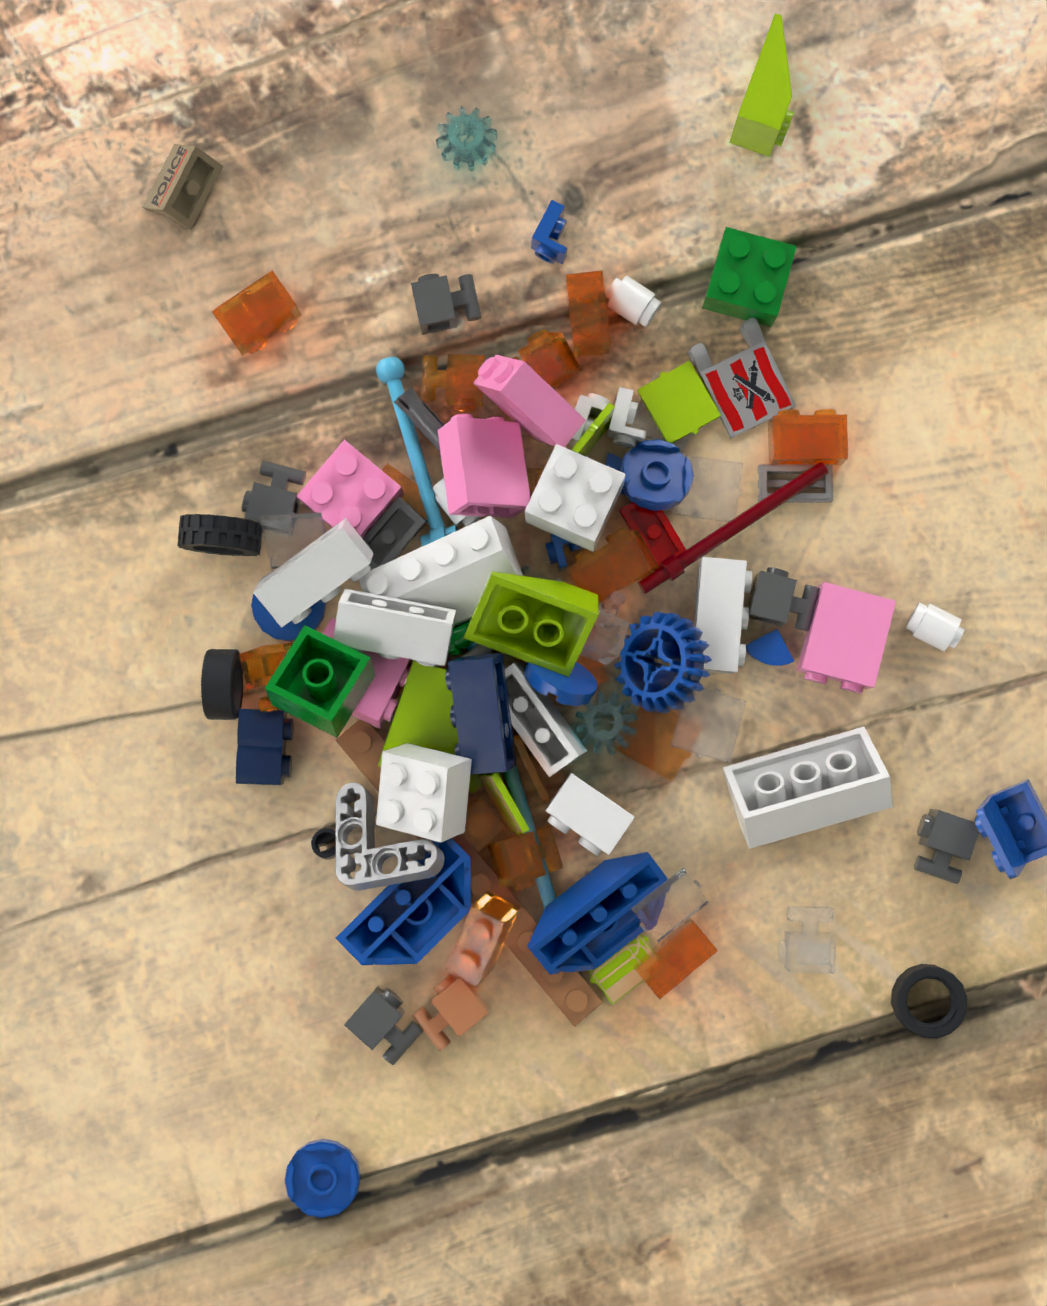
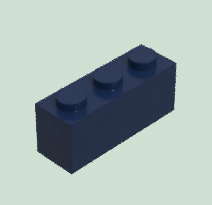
(481, 712)

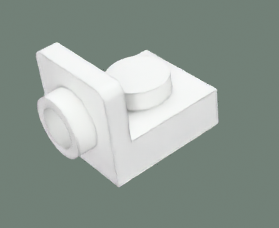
(588, 405)
(625, 413)

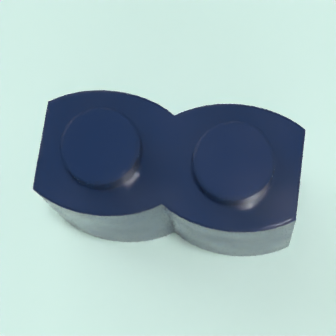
(262, 747)

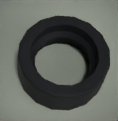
(222, 684)
(957, 1008)

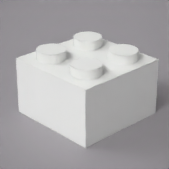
(574, 497)
(423, 792)
(589, 815)

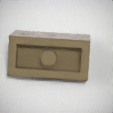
(183, 185)

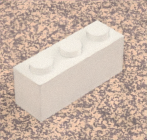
(314, 574)
(721, 611)
(394, 627)
(540, 723)

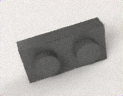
(393, 532)

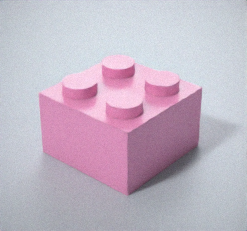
(350, 489)

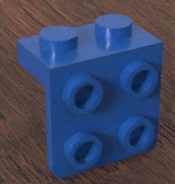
(1014, 826)

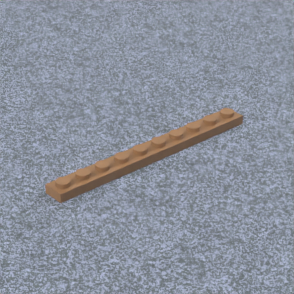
(566, 989)

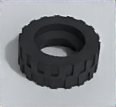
(219, 535)

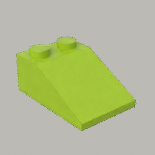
(764, 110)
(534, 620)

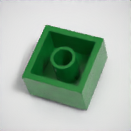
(749, 276)
(320, 681)

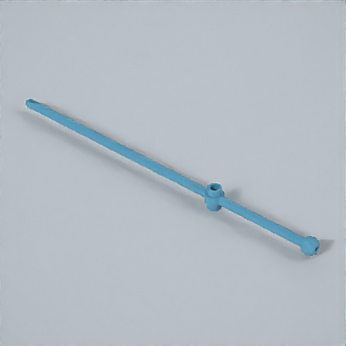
(390, 372)

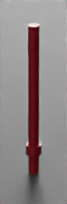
(674, 566)

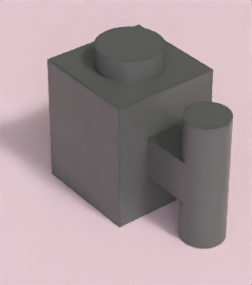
(437, 305)
(275, 498)
(774, 599)
(948, 837)
(377, 1020)

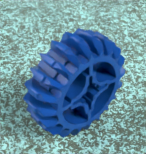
(662, 638)

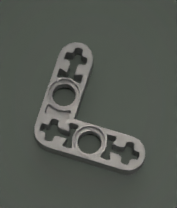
(372, 858)

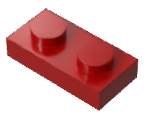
(655, 530)

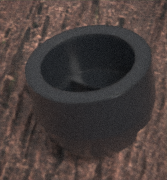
(322, 838)

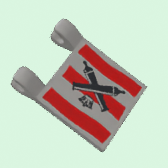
(745, 386)

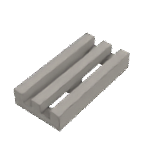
(763, 483)

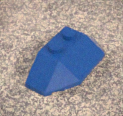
(412, 915)
(595, 915)

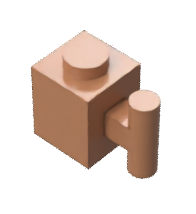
(457, 1006)

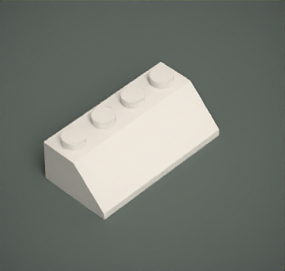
(449, 570)
(808, 787)

